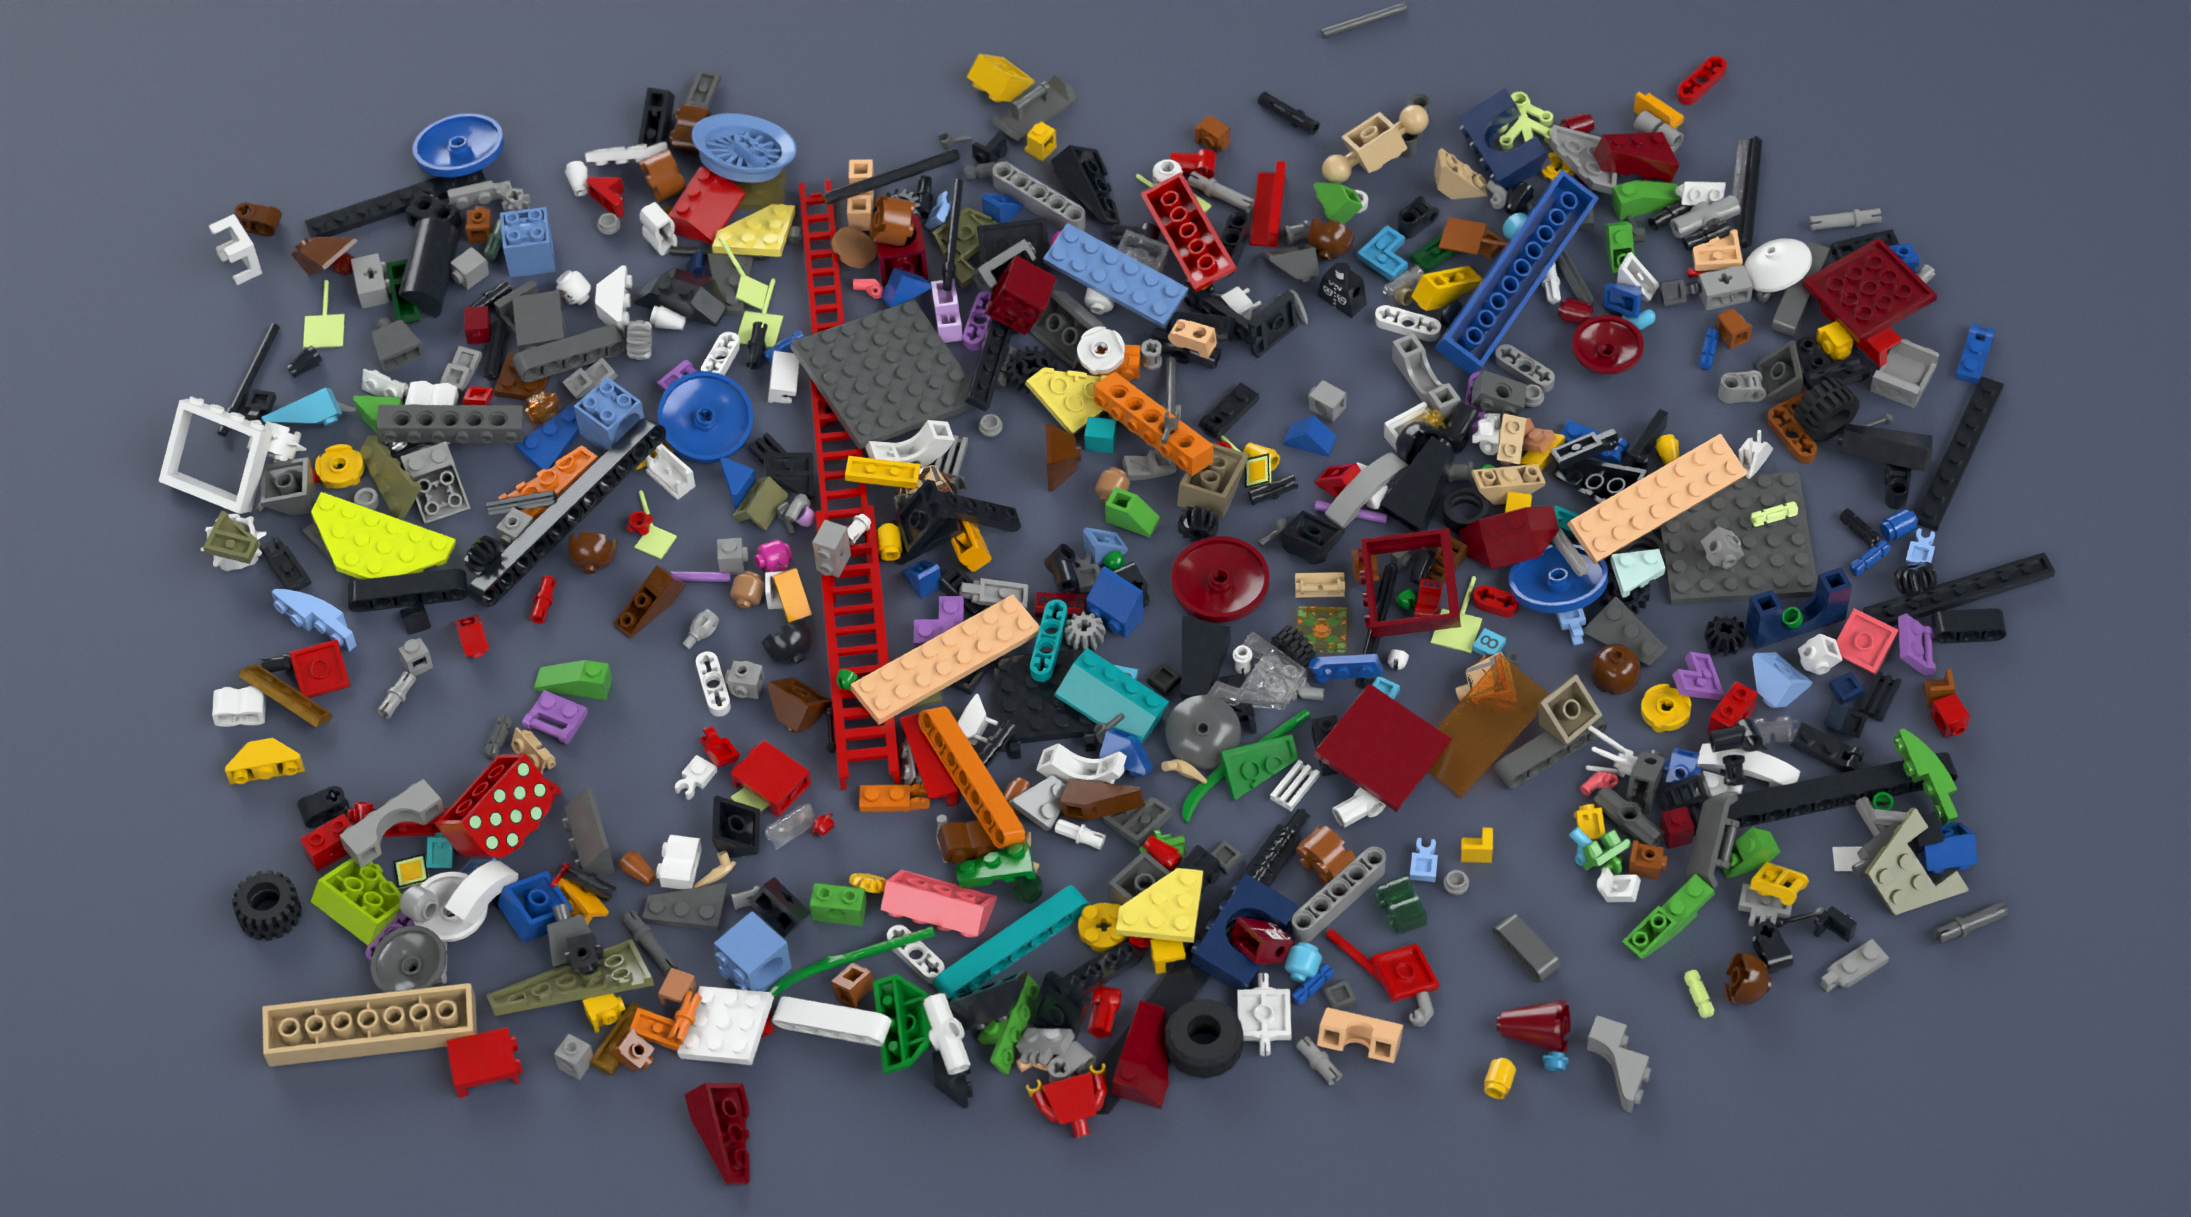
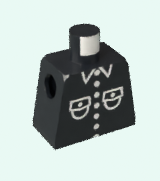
(1343, 289)

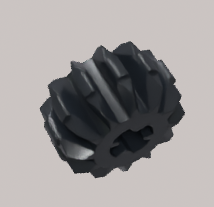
(1197, 523)
(482, 554)
(1915, 578)
(1725, 635)

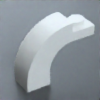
(925, 446)
(1067, 765)
(479, 889)

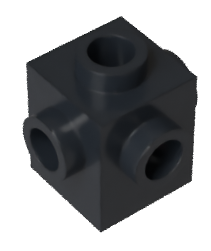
(578, 947)

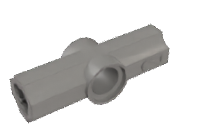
(1704, 215)

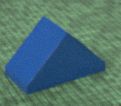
(1000, 207)
(903, 287)
(1623, 299)
(1310, 436)
(738, 479)
(923, 577)

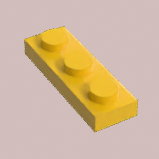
(882, 472)

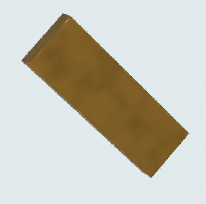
(602, 1058)

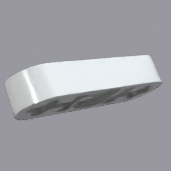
(1402, 315)
(727, 339)
(710, 693)
(918, 965)

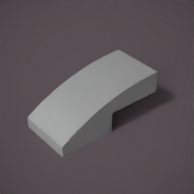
(462, 367)
(583, 382)
(1147, 467)

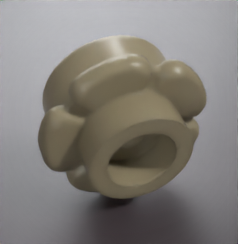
(1403, 295)

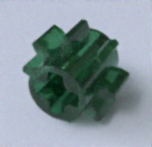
(1027, 889)

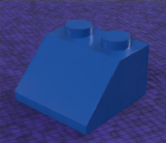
(1116, 602)
(1955, 851)
(529, 905)

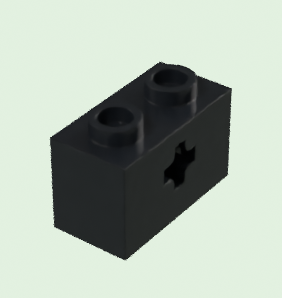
(779, 907)

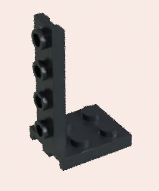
(1259, 332)
(930, 509)
(1064, 1001)

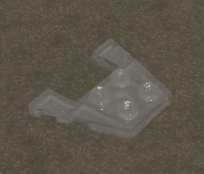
(1269, 683)

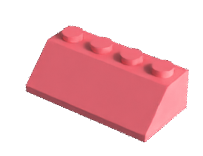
(937, 903)

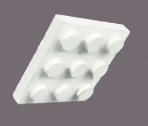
(727, 1026)

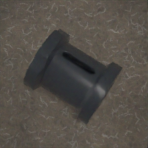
(1731, 762)

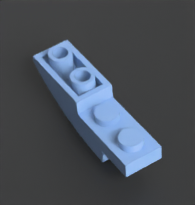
(313, 612)

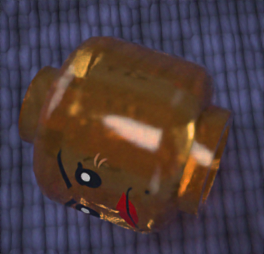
(542, 406)

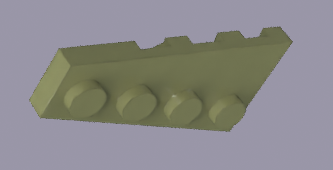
(390, 478)

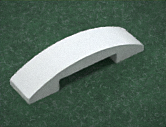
(1756, 765)

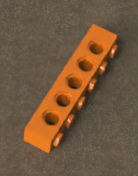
(1146, 419)

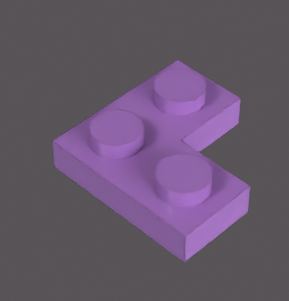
(950, 615)
(1700, 679)

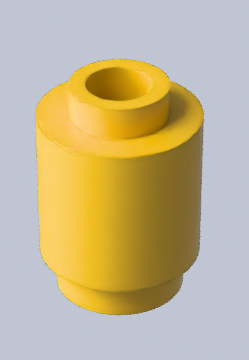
(889, 542)
(1499, 1078)

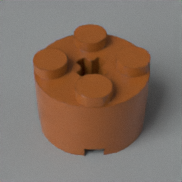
(663, 175)
(892, 221)
(1324, 853)

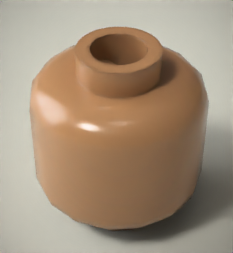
(1109, 480)
(747, 589)

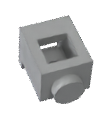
(413, 651)

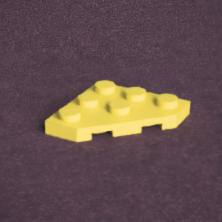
(759, 233)
(1066, 396)
(1164, 909)

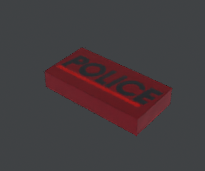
(1074, 602)

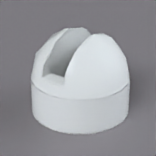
(1397, 658)

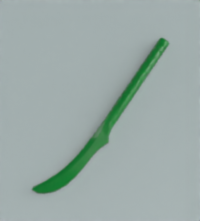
(1199, 791)
(835, 961)

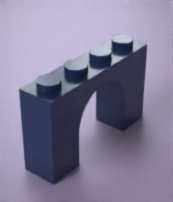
(1509, 166)
(1824, 608)
(1248, 900)

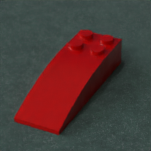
(1188, 232)

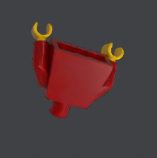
(1072, 1099)

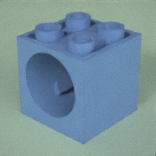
(527, 242)
(607, 414)
(752, 954)

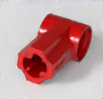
(1201, 163)
(1105, 1004)

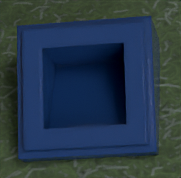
(696, 263)

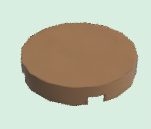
(854, 247)

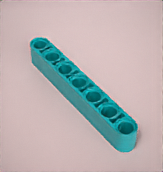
(1012, 943)

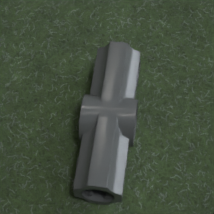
(1617, 809)

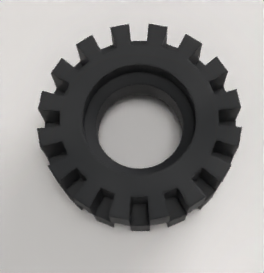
(1294, 645)

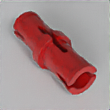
(543, 599)

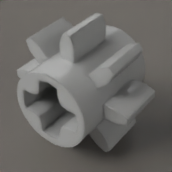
(515, 200)

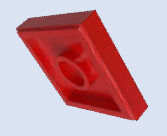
(320, 669)
(1404, 972)

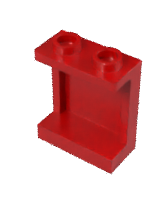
(771, 777)
(483, 1059)

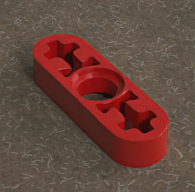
(1700, 89)

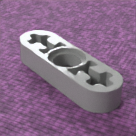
(1519, 358)

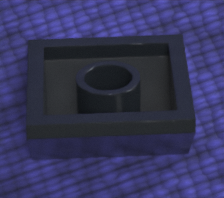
(735, 827)

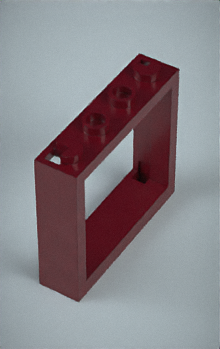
(1401, 543)

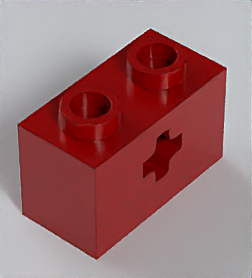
(1735, 706)
(324, 844)

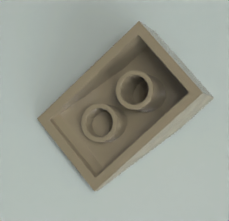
(1214, 484)

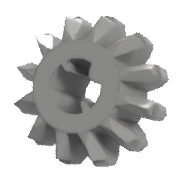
(639, 340)
(1084, 631)

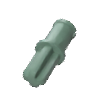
(494, 242)

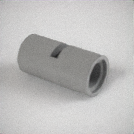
(1649, 123)

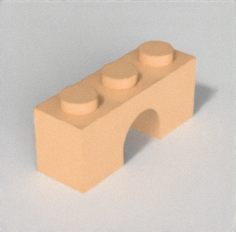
(860, 206)
(1342, 1028)

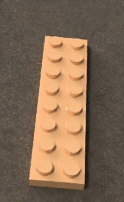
(1657, 498)
(945, 659)

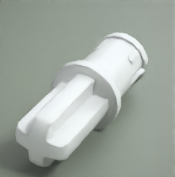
(1551, 285)
(1080, 834)

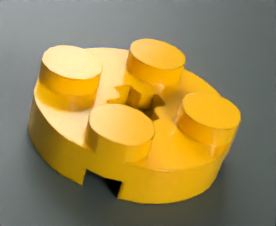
(344, 477)
(1665, 720)
(1093, 917)

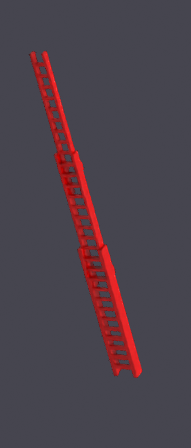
(869, 548)

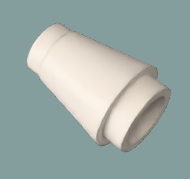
(577, 175)
(666, 318)

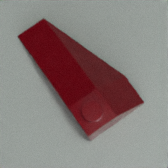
(1144, 1060)
(720, 1120)

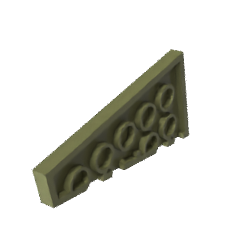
(620, 971)

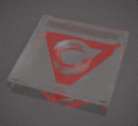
(1739, 171)

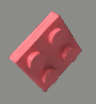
(1865, 641)

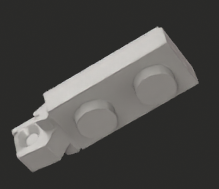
(478, 193)
(990, 591)
(1854, 966)

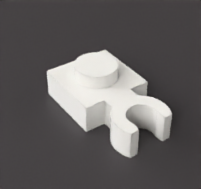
(697, 774)

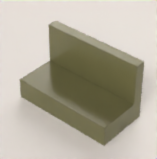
(761, 502)

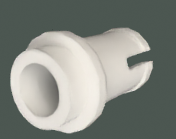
(855, 530)
(1242, 657)

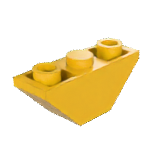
(263, 761)

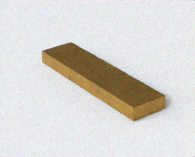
(285, 695)

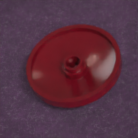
(1220, 579)

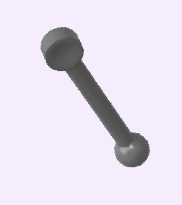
(1888, 418)

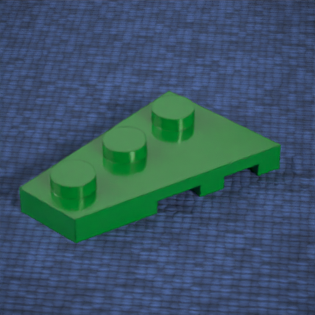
(1254, 763)
(1002, 864)

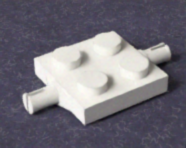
(1265, 1014)

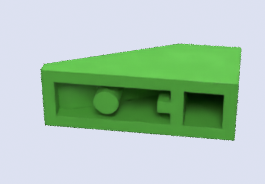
(1642, 197)
(576, 678)

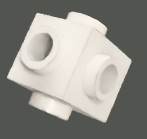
(1819, 654)

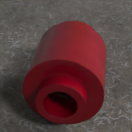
(1579, 122)
(1575, 311)

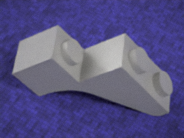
(1629, 1067)

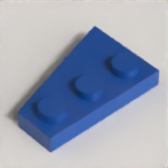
(550, 440)

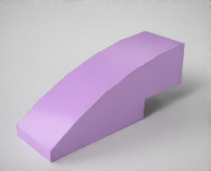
(947, 312)

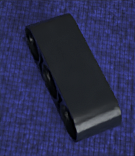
(1235, 235)
(1968, 625)

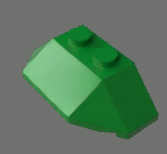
(910, 1025)

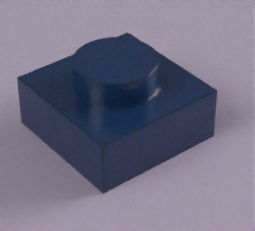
(1846, 688)

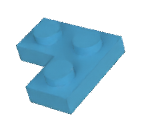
(1380, 253)

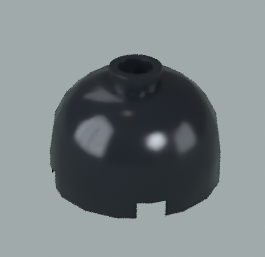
(1413, 439)
(789, 643)

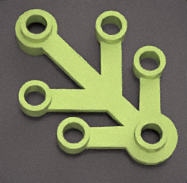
(1526, 124)

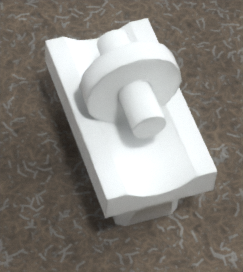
(1488, 433)

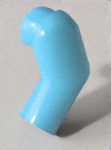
(1645, 319)
(1582, 840)

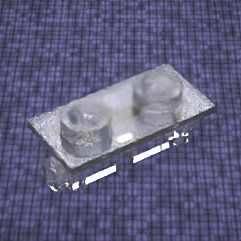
(1781, 728)
(793, 825)

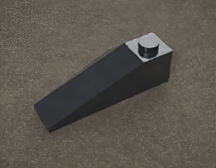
(1085, 175)
(1598, 478)

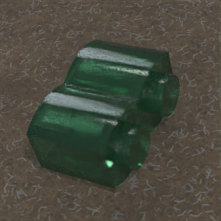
(1401, 905)

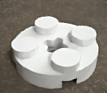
(1107, 339)

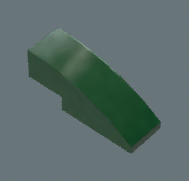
(403, 309)

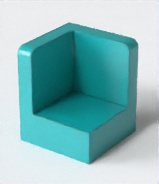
(1100, 434)

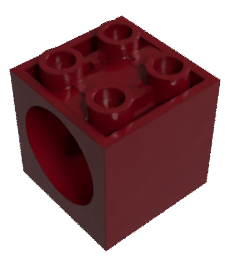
(907, 258)
(1020, 295)

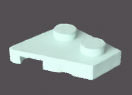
(1636, 569)

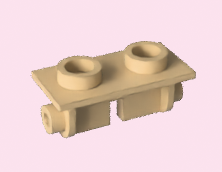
(1511, 439)
(1319, 584)
(526, 743)

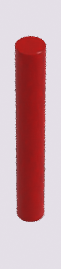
(1351, 951)

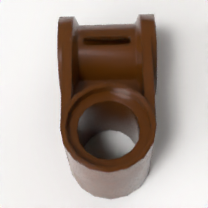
(260, 220)

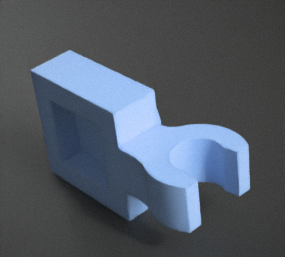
(939, 213)
(1573, 621)

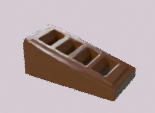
(1459, 555)

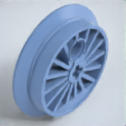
(744, 140)

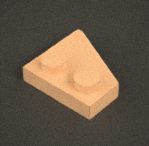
(1718, 253)

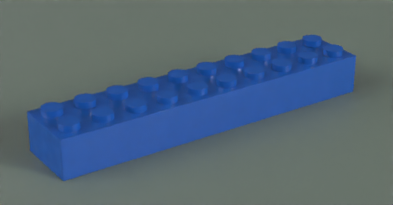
(1516, 273)

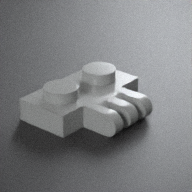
(1762, 906)
(1040, 1044)

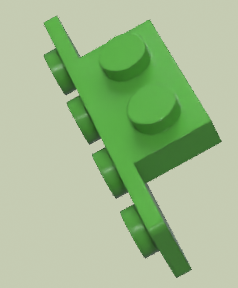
(1008, 1032)

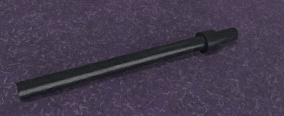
(949, 267)
(251, 374)

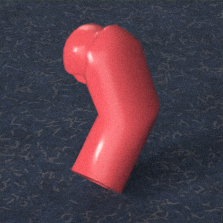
(871, 286)
(1598, 781)

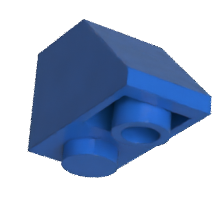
(1128, 744)

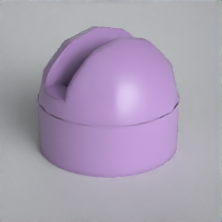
(806, 517)

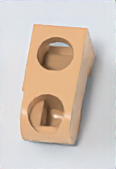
(1193, 336)

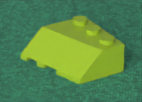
(358, 899)

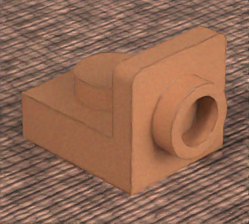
(1536, 439)

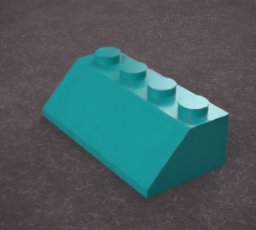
(1105, 691)

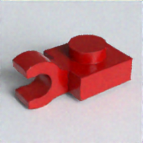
(719, 750)

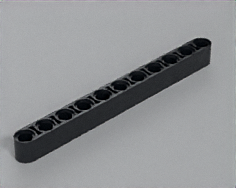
(566, 512)
(1821, 793)

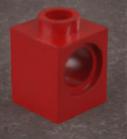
(1950, 715)

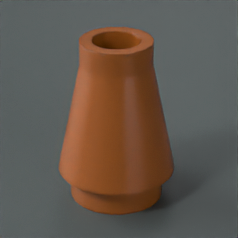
(636, 867)

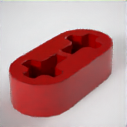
(1495, 601)

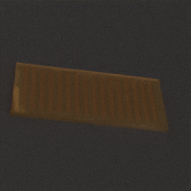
(1486, 724)

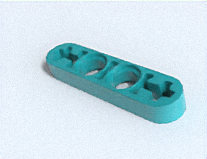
(1048, 640)

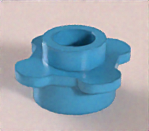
(1555, 1061)

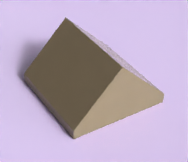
(1568, 710)

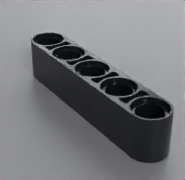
(407, 590)

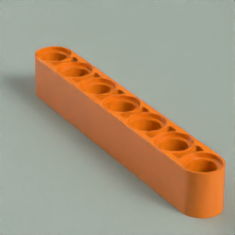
(971, 777)

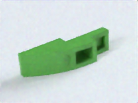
(1924, 765)
(1669, 919)

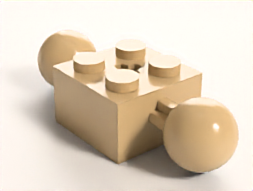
(1374, 143)

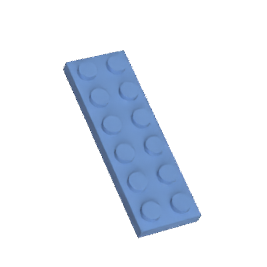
(1115, 275)

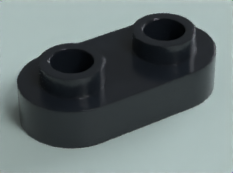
(1810, 356)

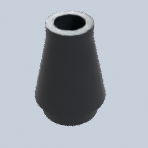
(1519, 197)
(304, 361)
(1422, 564)

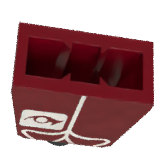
(1261, 940)

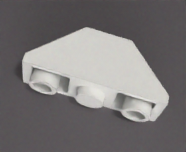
(613, 299)

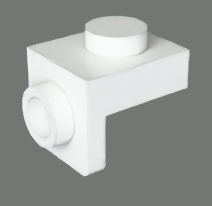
(1618, 887)

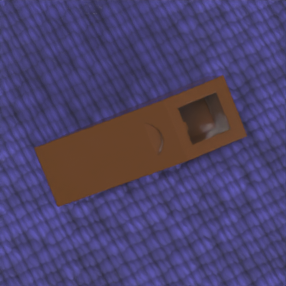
(650, 601)
(1095, 800)

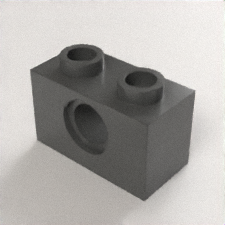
(1498, 394)

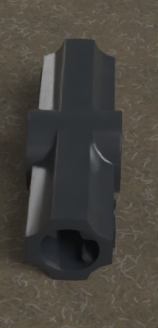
(1184, 355)

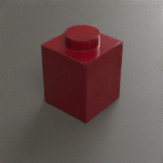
(477, 325)
(1677, 827)

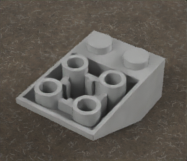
(441, 486)

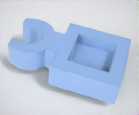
(1921, 549)
(1424, 862)

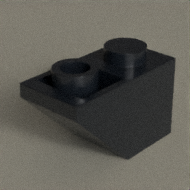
(951, 1085)

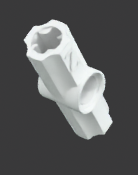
(1357, 807)
(946, 1034)

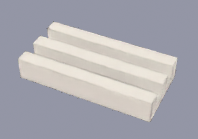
(1306, 770)

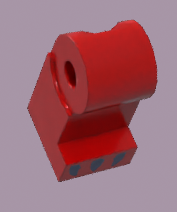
(1428, 598)

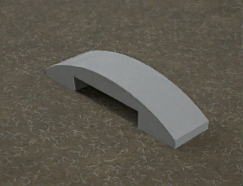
(1364, 487)

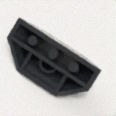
(686, 294)
(988, 1002)

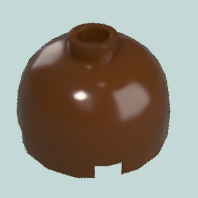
(1330, 239)
(591, 551)
(1615, 669)
(1747, 979)

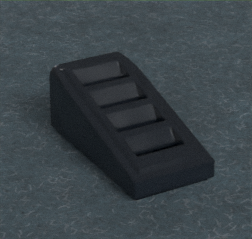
(951, 581)
(1701, 784)

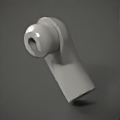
(1499, 195)
(796, 507)
(1307, 692)
(1424, 1012)

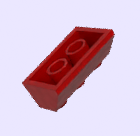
(705, 206)

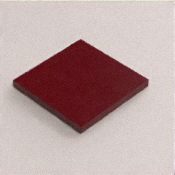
(1869, 290)
(1382, 747)

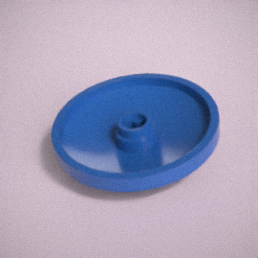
(458, 145)
(705, 416)
(1553, 586)

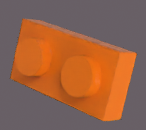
(654, 1028)

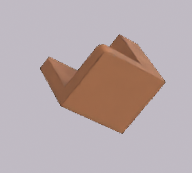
(676, 986)

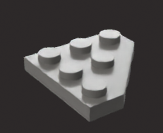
(1577, 152)

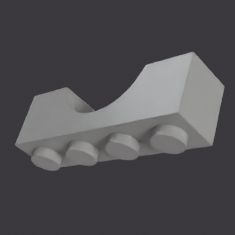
(1413, 363)
(415, 804)

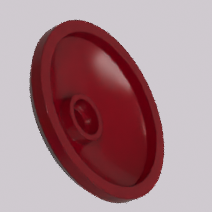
(1607, 336)

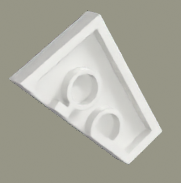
(621, 156)

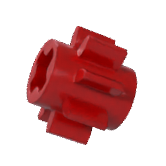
(360, 811)

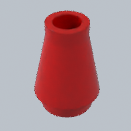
(1162, 852)

